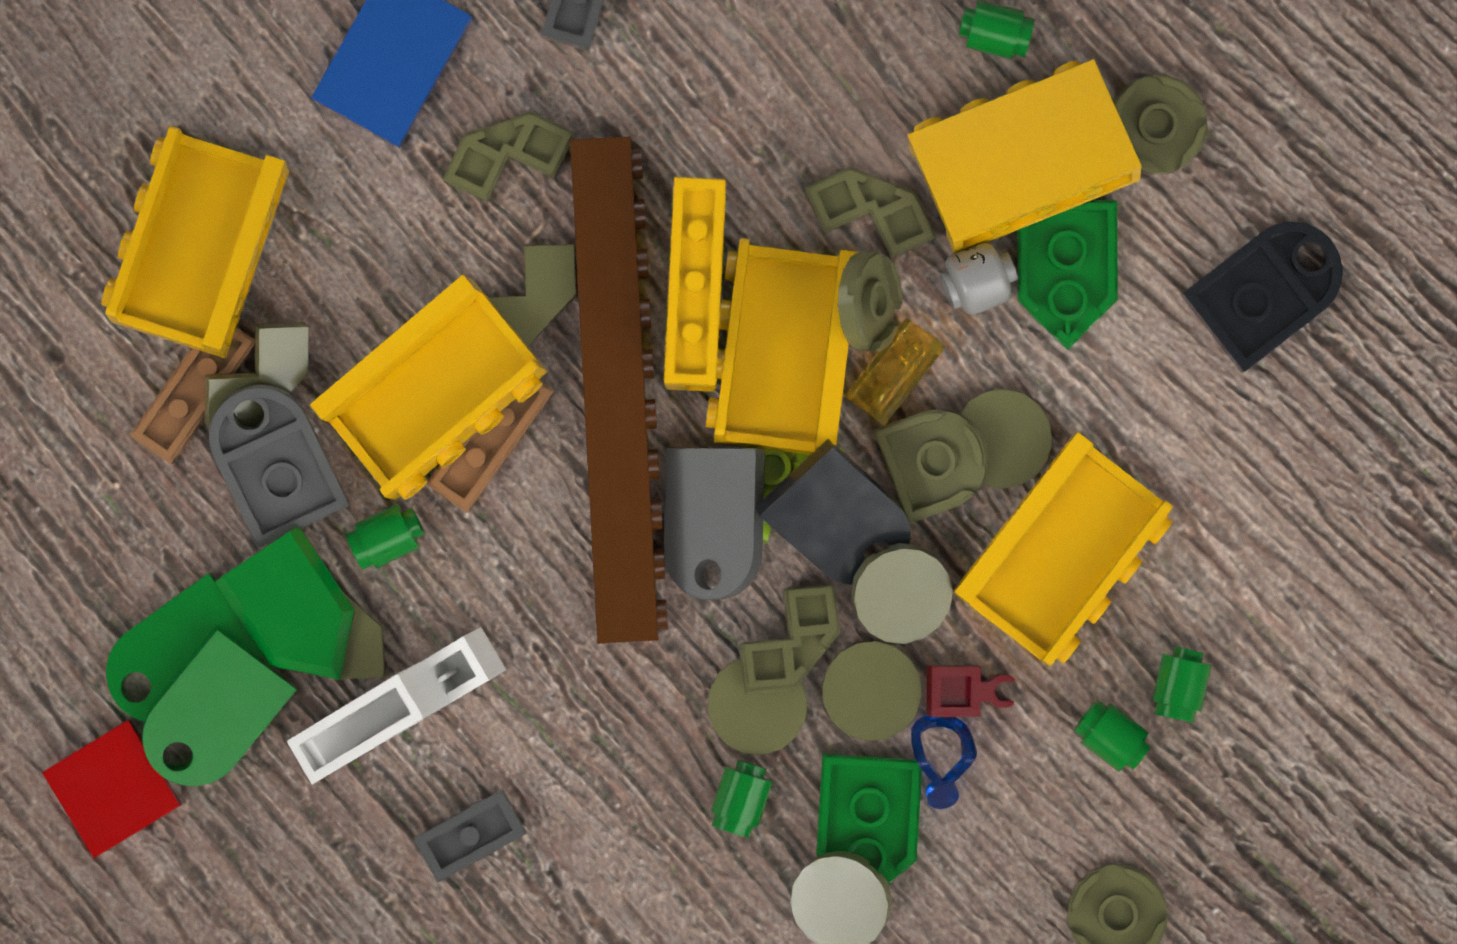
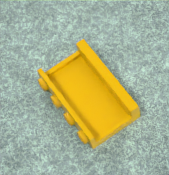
(1024, 155)
(194, 242)
(695, 284)
(781, 351)
(431, 388)
(1064, 551)

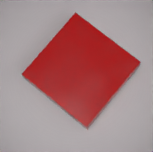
(111, 789)

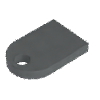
(275, 466)
(713, 518)

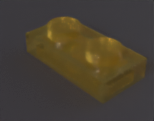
(895, 372)

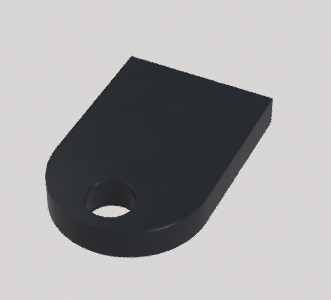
(1264, 293)
(833, 512)

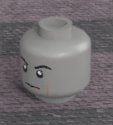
(978, 278)

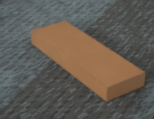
(181, 402)
(485, 454)

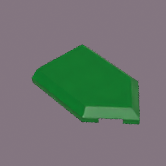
(1069, 269)
(291, 606)
(870, 810)

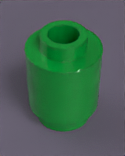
(996, 29)
(385, 536)
(1181, 684)
(1112, 736)
(741, 798)

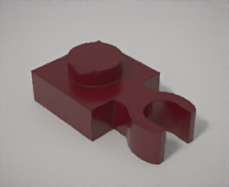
(959, 690)

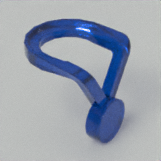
(943, 791)

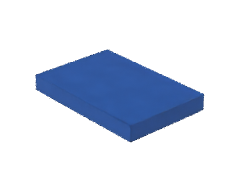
(391, 64)

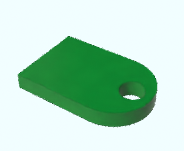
(168, 639)
(215, 708)

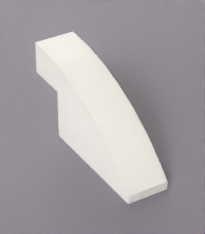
(396, 705)

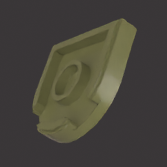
(934, 461)

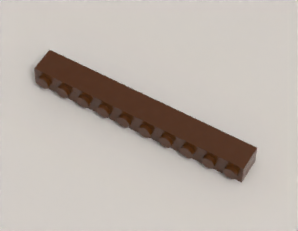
(615, 390)

